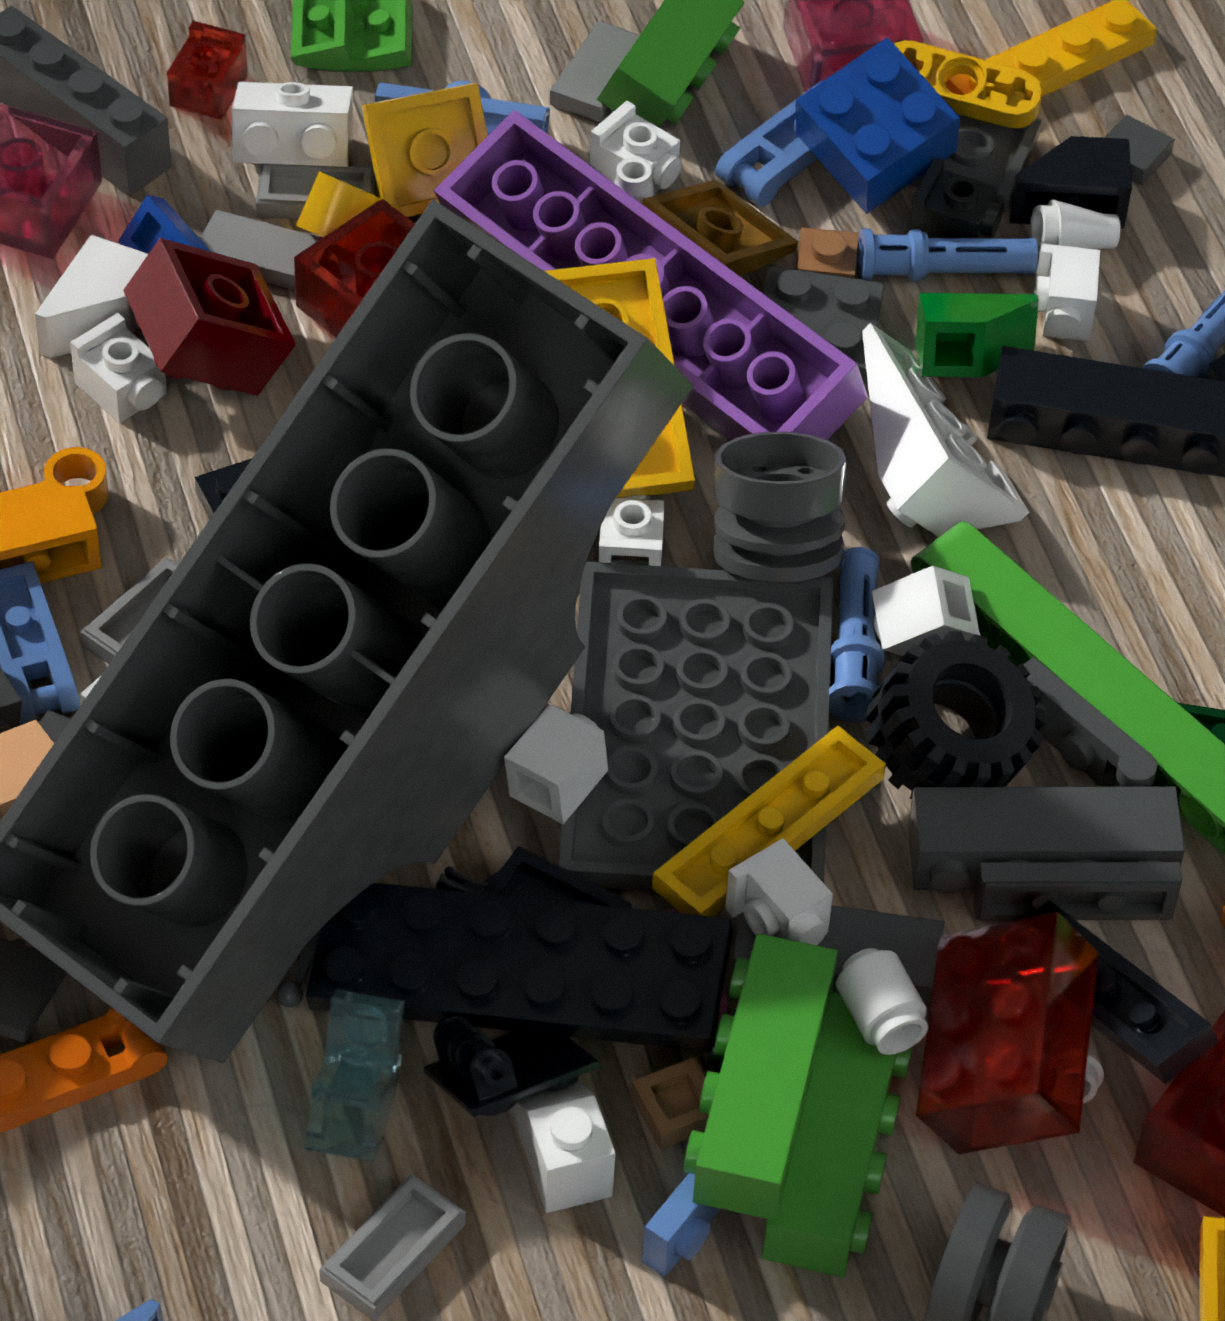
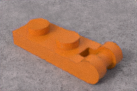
(74, 1068)

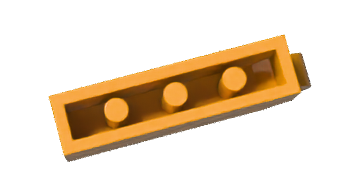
(56, 521)

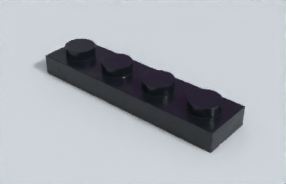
(1140, 1012)

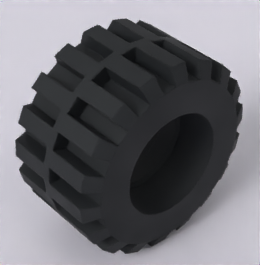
(977, 686)

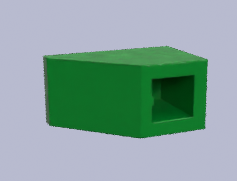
(967, 331)

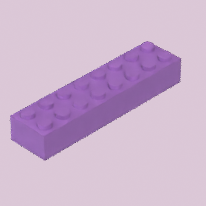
(739, 349)

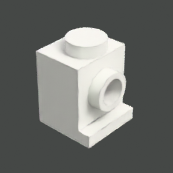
(630, 136)
(1067, 290)
(117, 369)
(633, 529)
(780, 895)

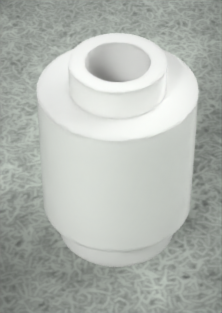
(882, 1000)

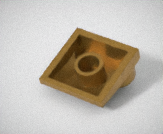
(723, 226)

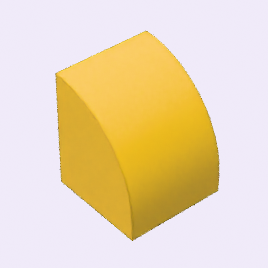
(333, 204)

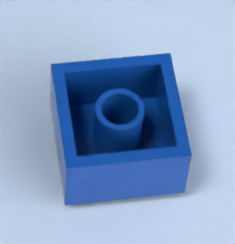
(876, 125)

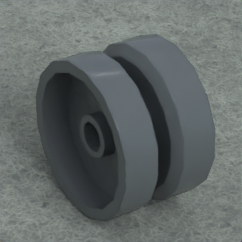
(988, 1271)

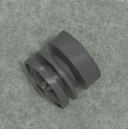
(779, 506)

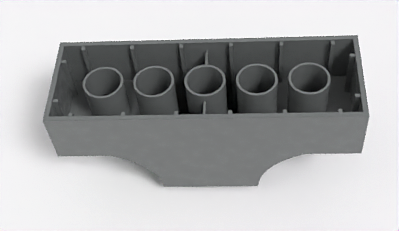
(339, 640)

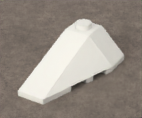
(927, 450)

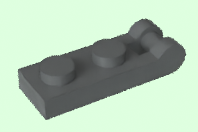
(1087, 736)

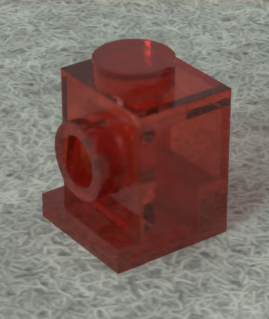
(207, 70)

